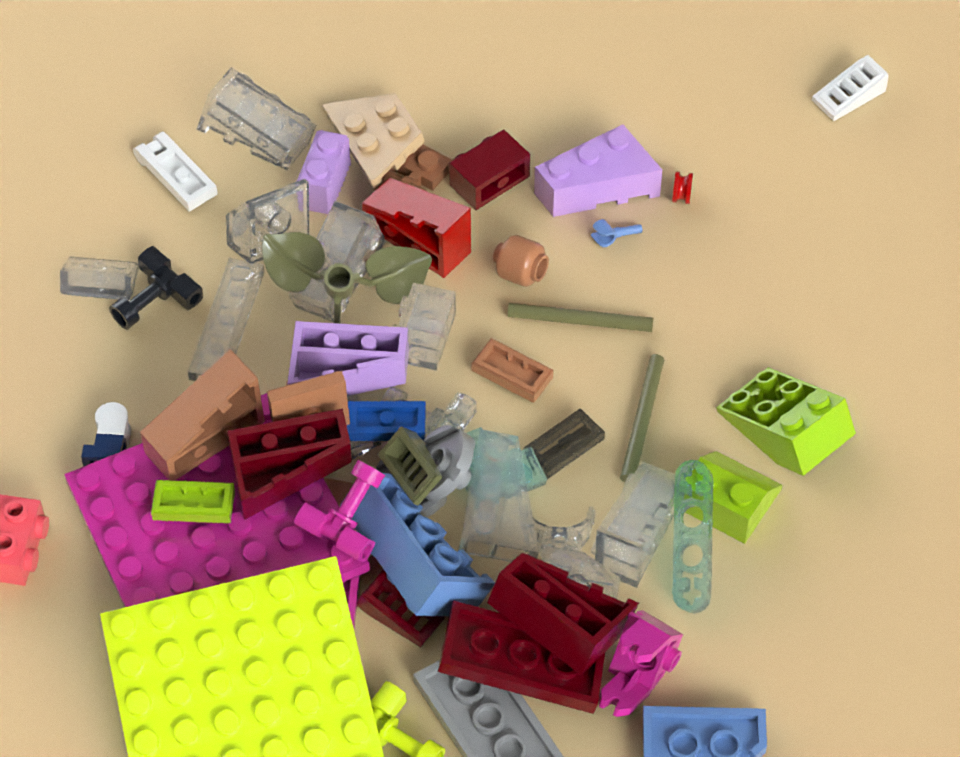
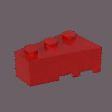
(422, 222)

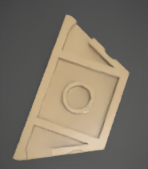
(378, 133)

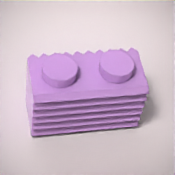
(326, 169)

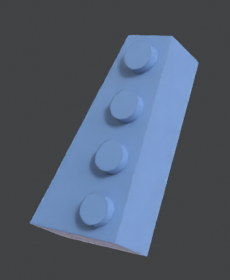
(416, 554)

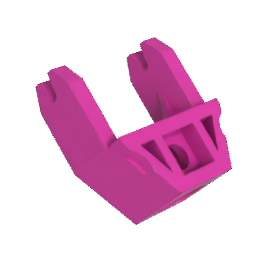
(640, 662)

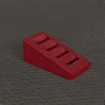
(381, 611)

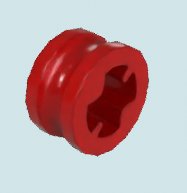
(682, 187)

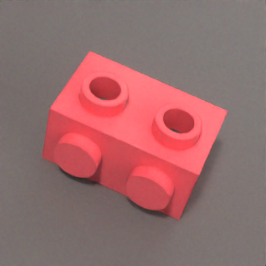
(20, 533)

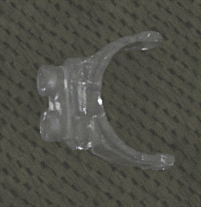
(568, 537)

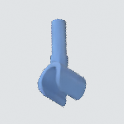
(607, 235)

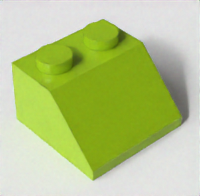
(739, 495)

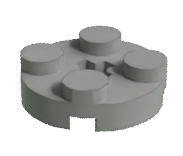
(453, 456)

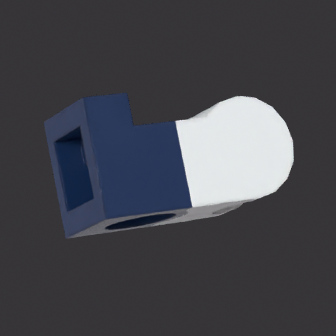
(112, 433)

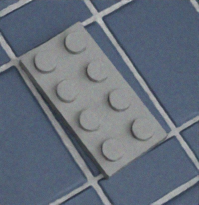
(484, 718)

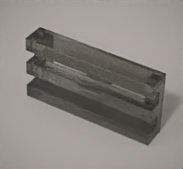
(596, 435)

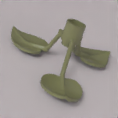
(297, 256)

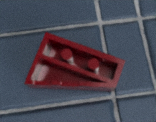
(287, 456)
(558, 612)

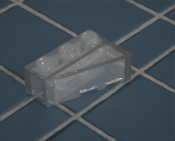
(256, 119)
(349, 239)

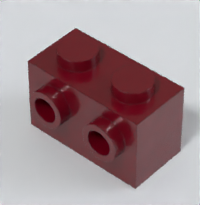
(489, 169)

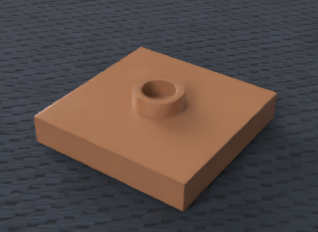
(309, 397)

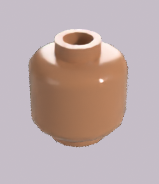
(521, 261)

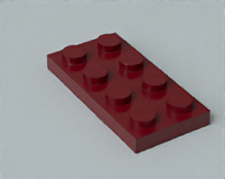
(497, 653)

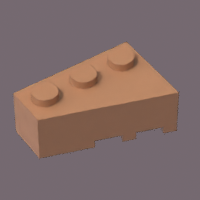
(199, 418)

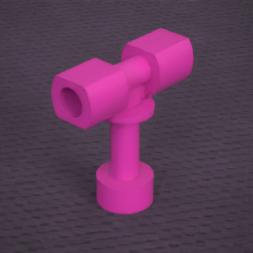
(339, 524)

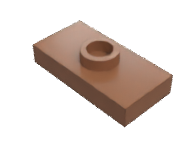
(512, 370)

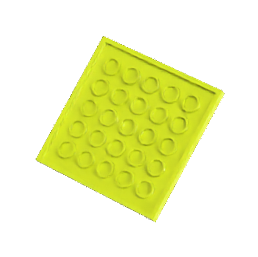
(244, 670)

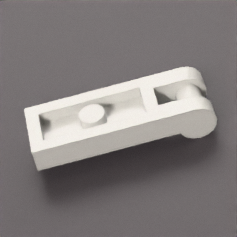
(176, 171)

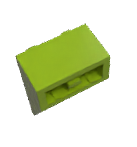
(789, 419)

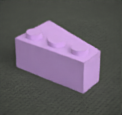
(596, 173)
(364, 353)

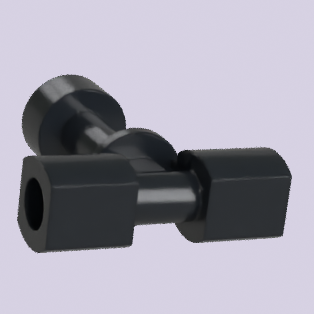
(162, 283)

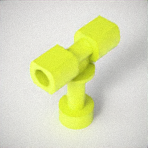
(386, 706)

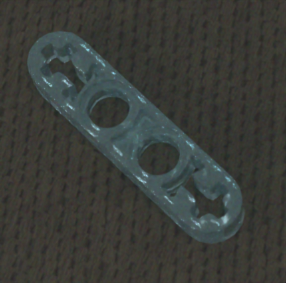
(688, 536)

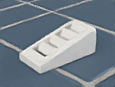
(866, 73)

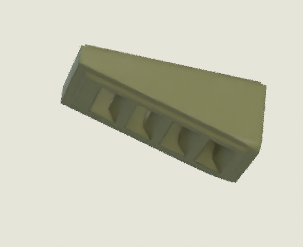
(393, 457)

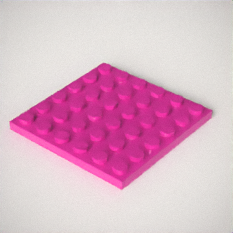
(176, 557)

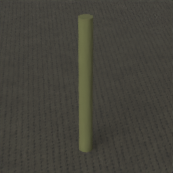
(580, 317)
(642, 416)

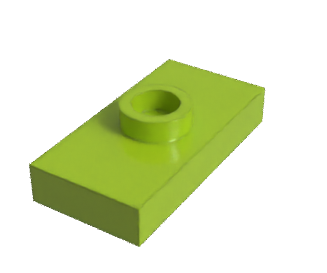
(193, 501)

